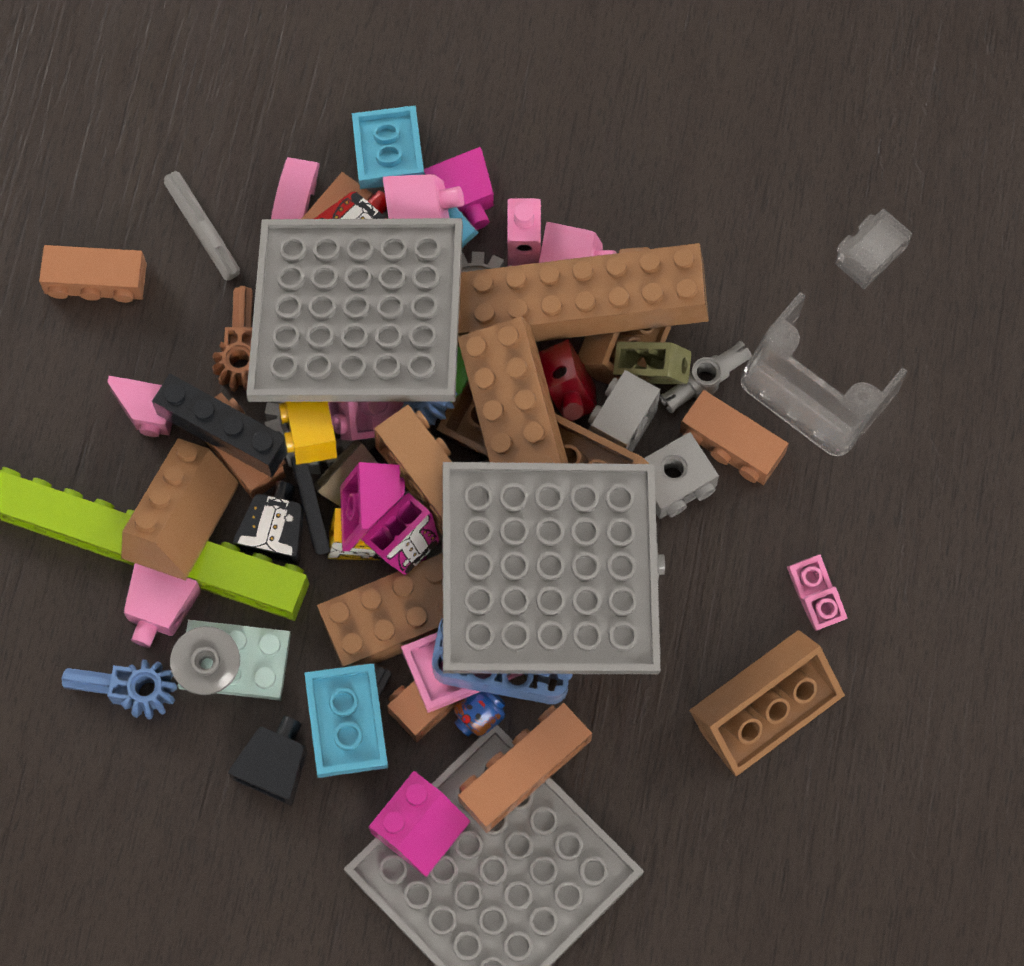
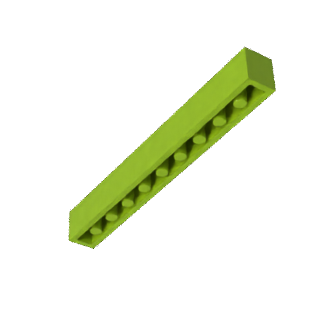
(100, 527)

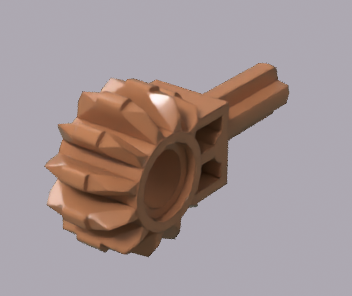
(236, 342)

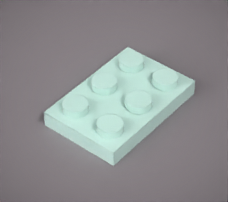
(261, 659)

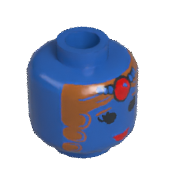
(479, 713)

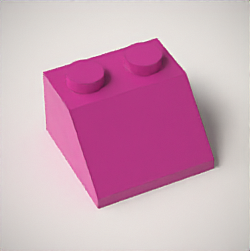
(366, 498)
(419, 824)

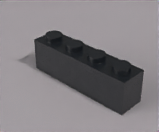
(220, 425)

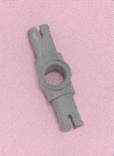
(717, 366)

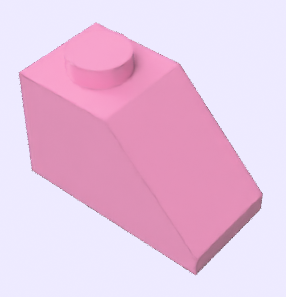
(137, 403)

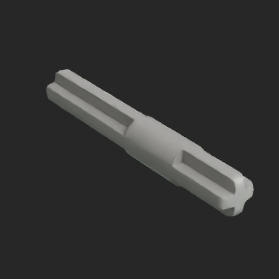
(201, 226)

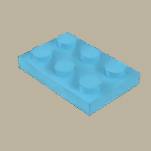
(386, 145)
(346, 720)

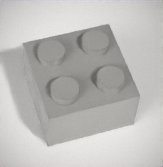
(626, 411)

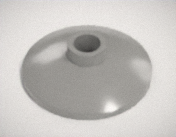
(193, 649)

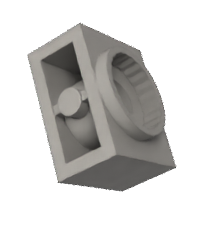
(697, 476)

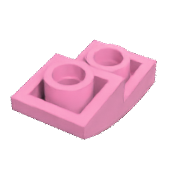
(295, 188)
(816, 592)

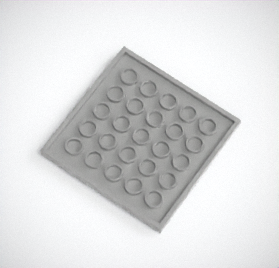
(356, 310)
(549, 568)
(506, 892)

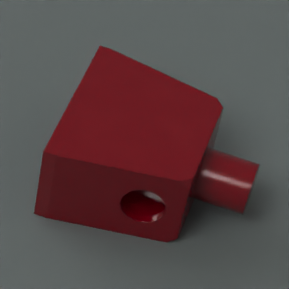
(575, 391)

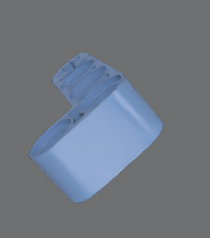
(499, 683)

